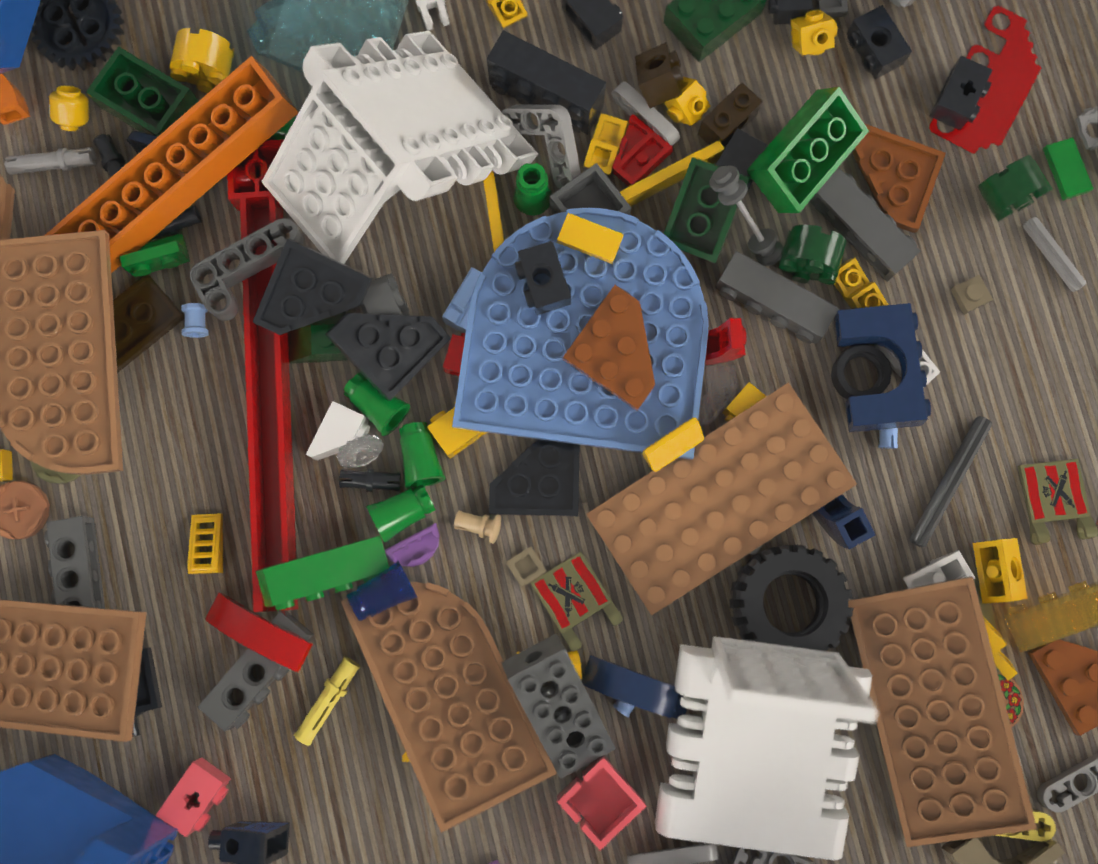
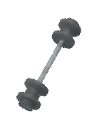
(732, 191)

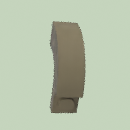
(973, 852)

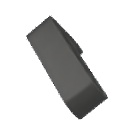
(249, 265)

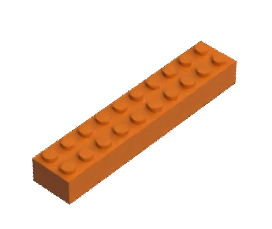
(184, 161)

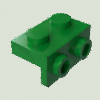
(156, 256)

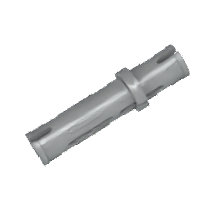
(59, 159)

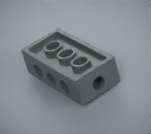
(558, 705)

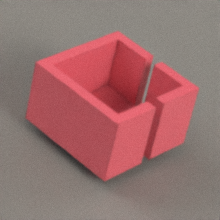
(603, 801)

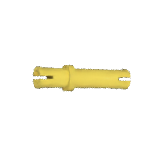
(327, 700)

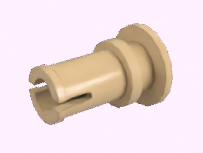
(480, 525)

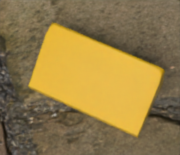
(673, 444)

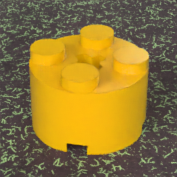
(201, 58)

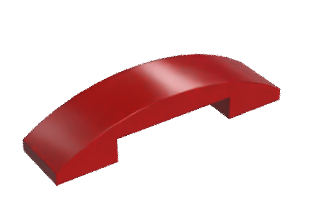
(258, 633)

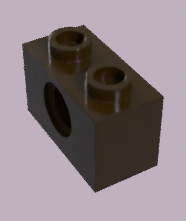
(659, 74)
(732, 113)

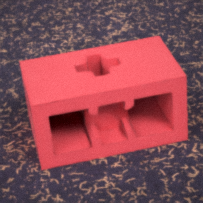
(180, 808)

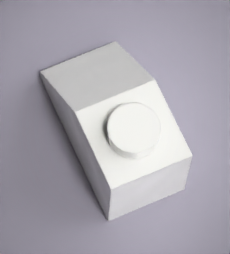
(336, 429)

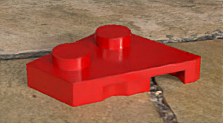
(639, 152)

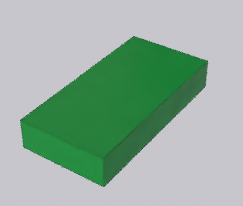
(1068, 168)

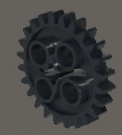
(54, 34)

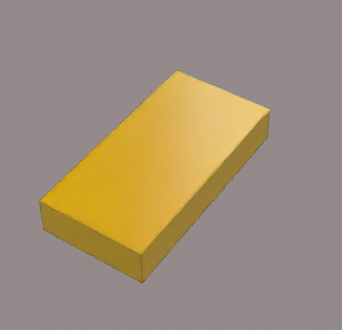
(590, 238)

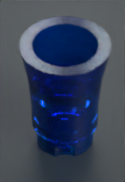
(381, 592)

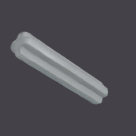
(1054, 254)

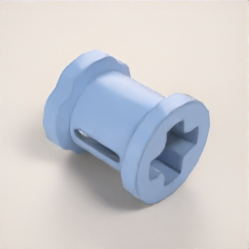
(194, 320)

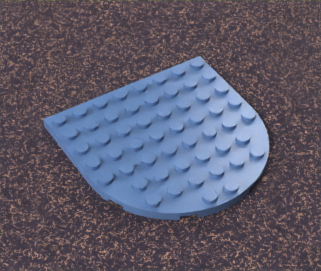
(514, 359)

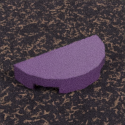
(416, 548)

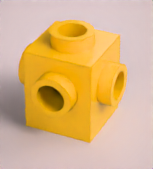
(813, 33)
(690, 105)

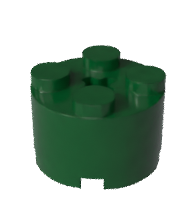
(1014, 187)
(812, 254)

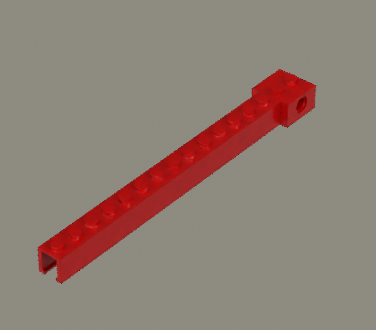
(266, 386)

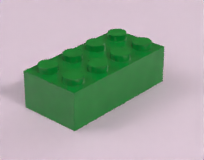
(808, 150)

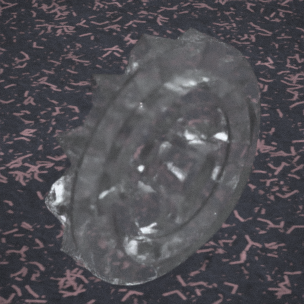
(360, 451)

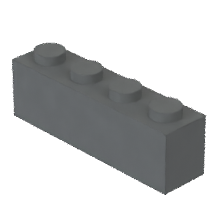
(864, 225)
(776, 298)

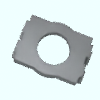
(1089, 116)

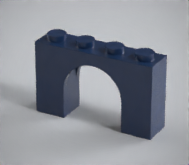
(895, 330)

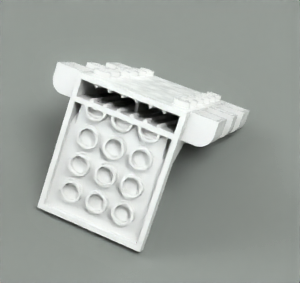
(382, 128)
(763, 747)

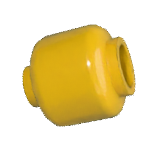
(68, 108)

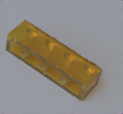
(1054, 616)

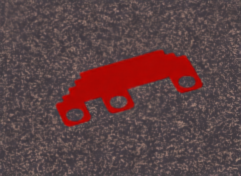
(1011, 80)

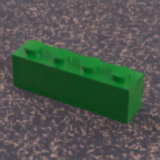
(320, 572)

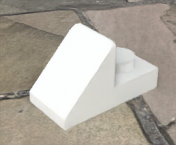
(940, 569)

